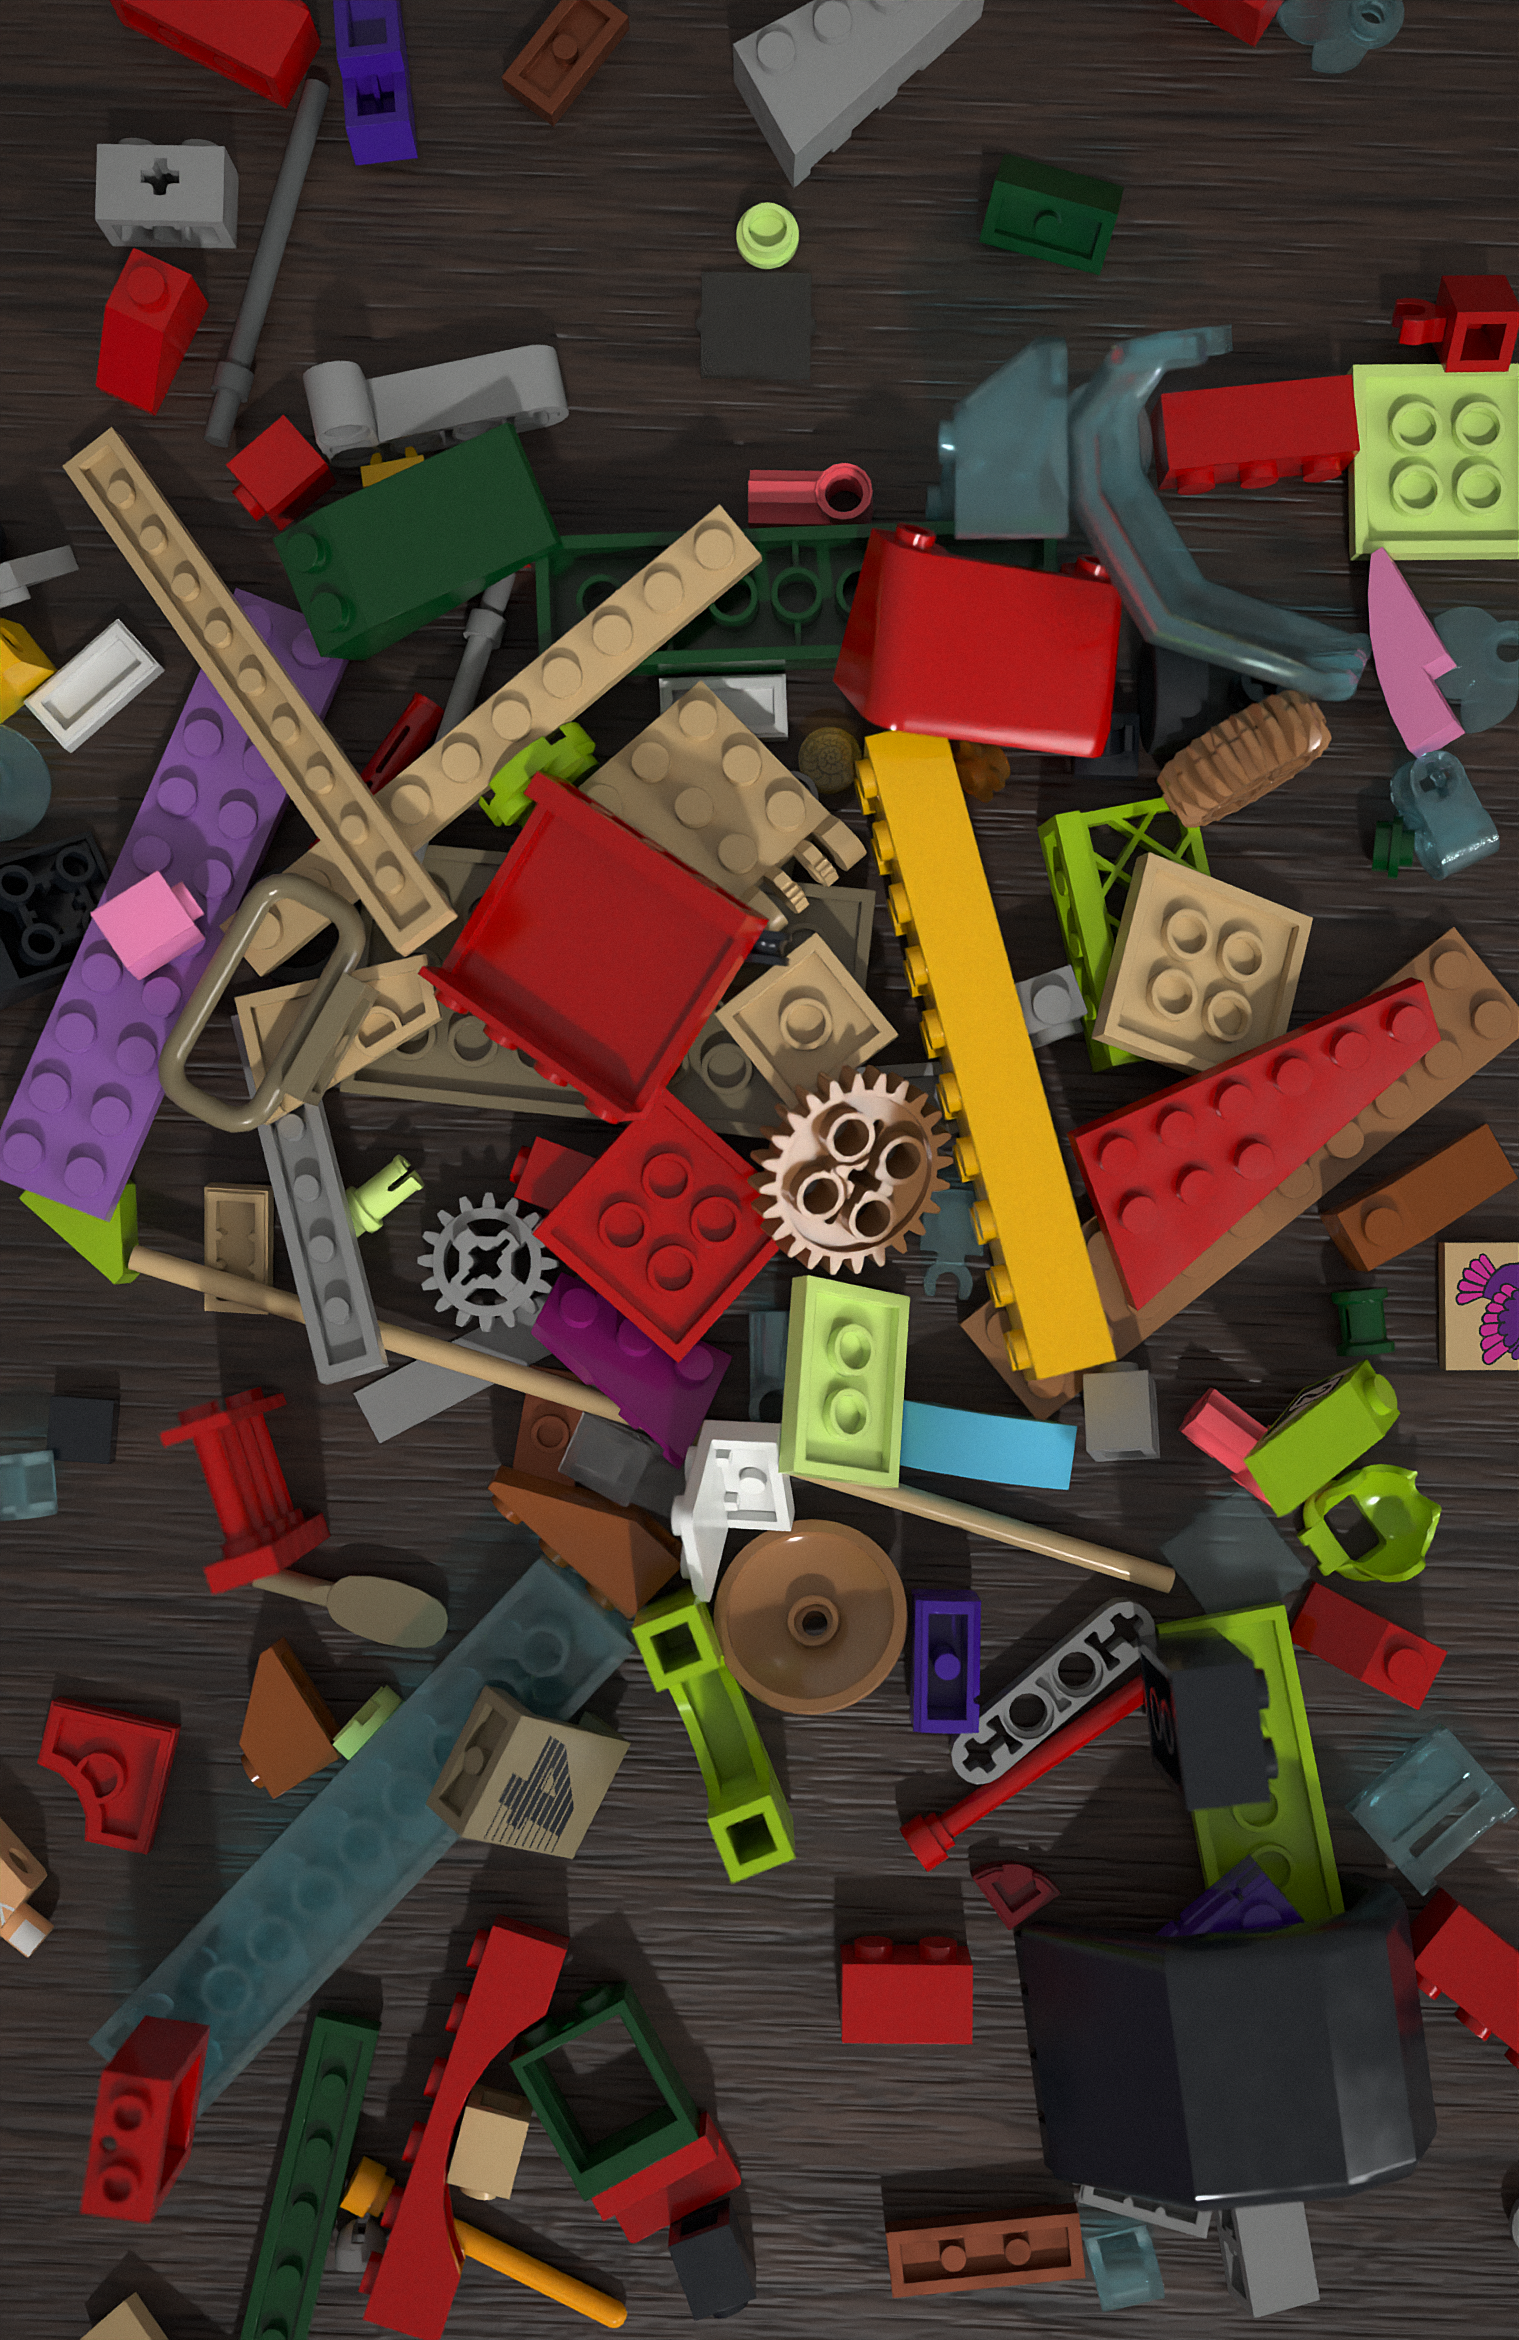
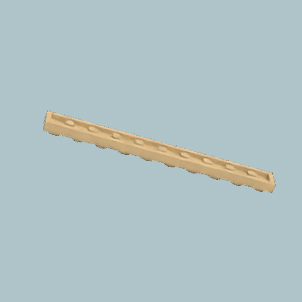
(261, 694)
(529, 706)

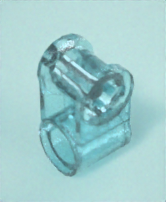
(1448, 819)

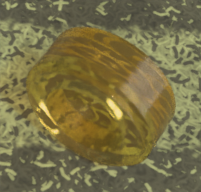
(829, 759)

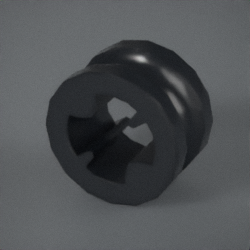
(770, 948)

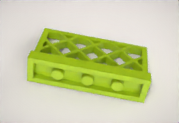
(1081, 902)

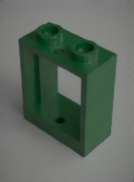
(632, 2147)

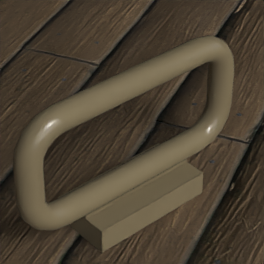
(319, 1033)

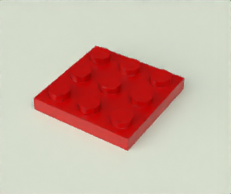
(663, 1226)

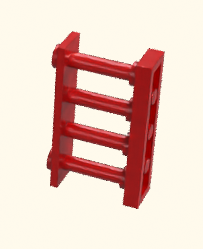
(247, 1489)

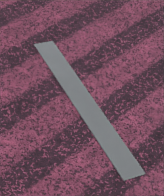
(427, 1389)

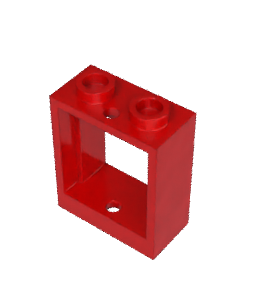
(151, 2110)

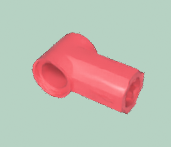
(802, 497)
(1226, 1435)

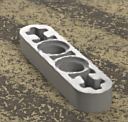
(1059, 1699)

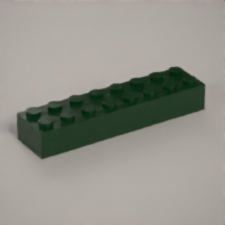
(774, 618)

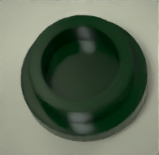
(1392, 847)

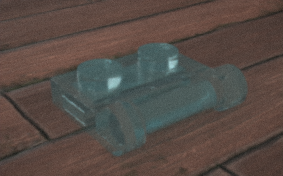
(1418, 1794)

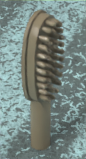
(369, 1606)

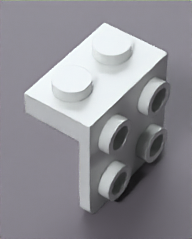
(729, 1485)

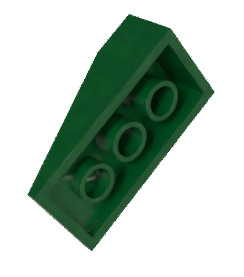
(416, 544)

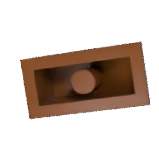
(286, 1724)

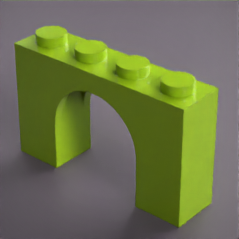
(742, 1789)

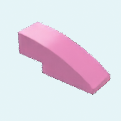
(1408, 660)

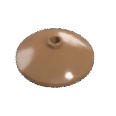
(804, 1575)

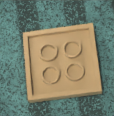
(1198, 969)

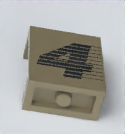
(526, 1776)

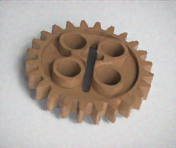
(806, 1151)

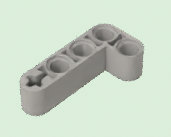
(431, 404)

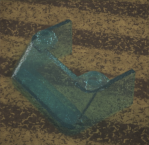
(1008, 451)

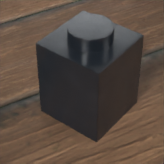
(713, 2261)

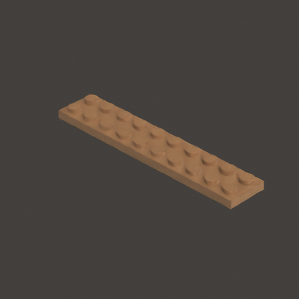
(1474, 1025)

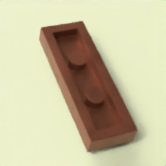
(985, 2250)

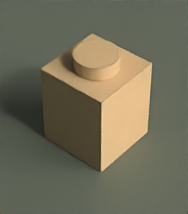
(490, 2143)

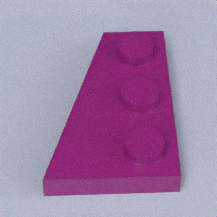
(629, 1367)

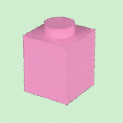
(150, 924)

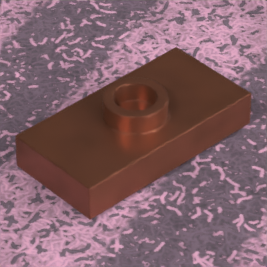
(546, 1433)

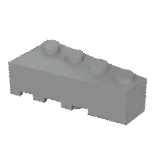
(834, 65)

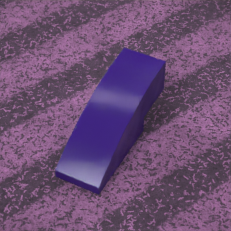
(375, 80)

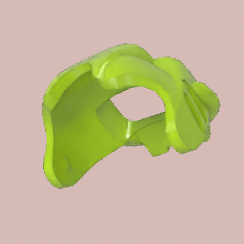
(1394, 1511)

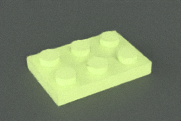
(844, 1383)

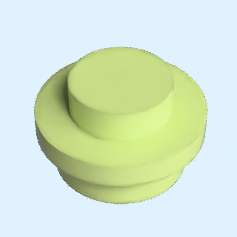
(767, 235)

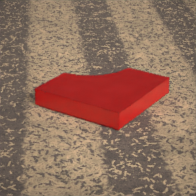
(115, 1766)

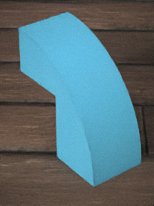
(987, 1445)

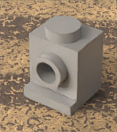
(1051, 1006)

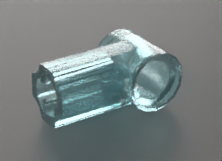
(766, 1356)

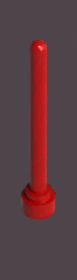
(934, 1834)

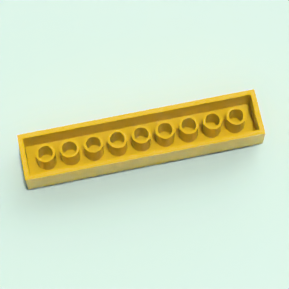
(985, 1055)

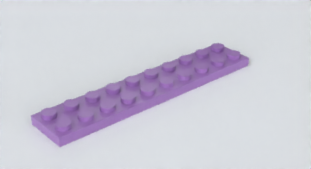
(202, 824)

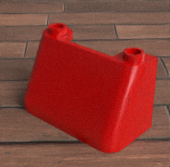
(981, 647)

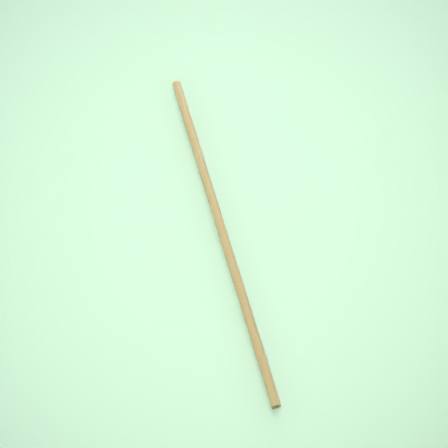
(597, 1403)

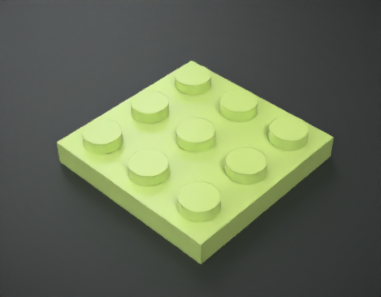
(1435, 463)

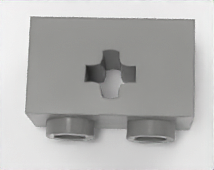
(166, 194)

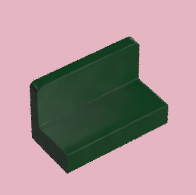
(1051, 214)

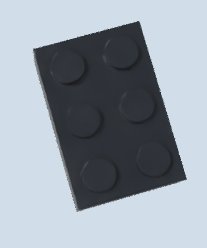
(1206, 1719)

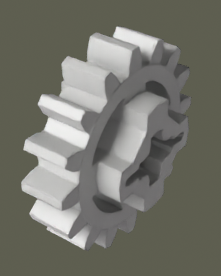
(467, 1242)

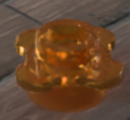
(981, 769)

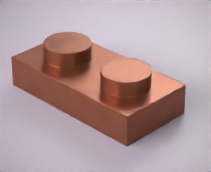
(564, 55)

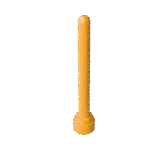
(370, 2192)

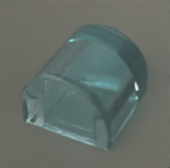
(27, 1485)
(1124, 2268)

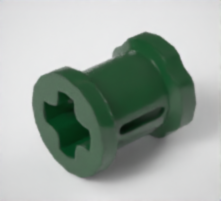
(1362, 1321)

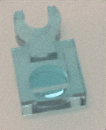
(951, 1238)

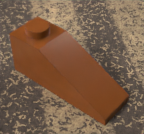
(1418, 1200)

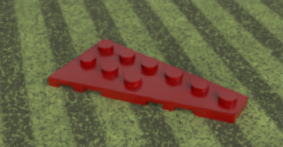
(1211, 1147)

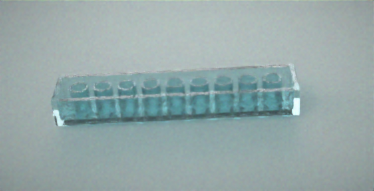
(367, 1830)

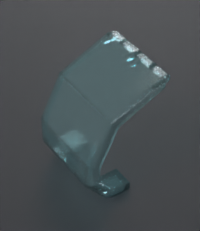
(1149, 557)

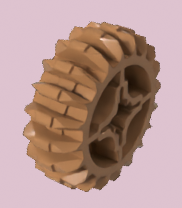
(1244, 758)

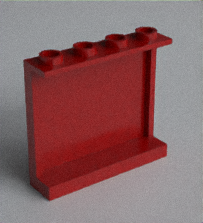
(596, 952)

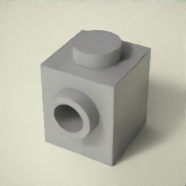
(1121, 1413)

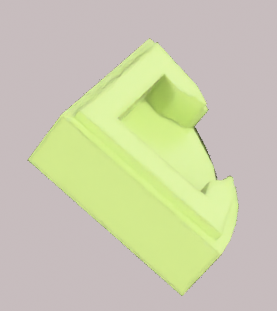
(366, 1721)

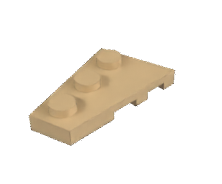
(399, 1013)

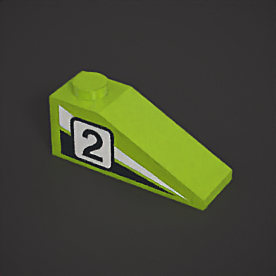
(1322, 1434)

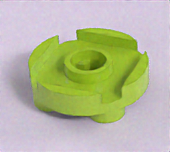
(567, 758)

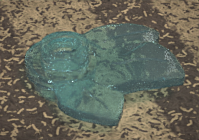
(1339, 30)
(1480, 679)

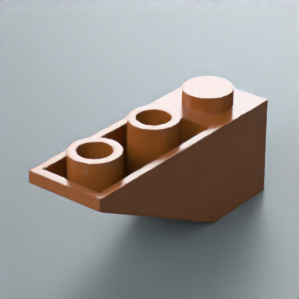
(610, 1545)

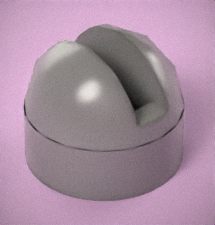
(354, 2248)

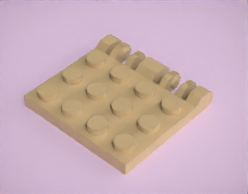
(724, 804)

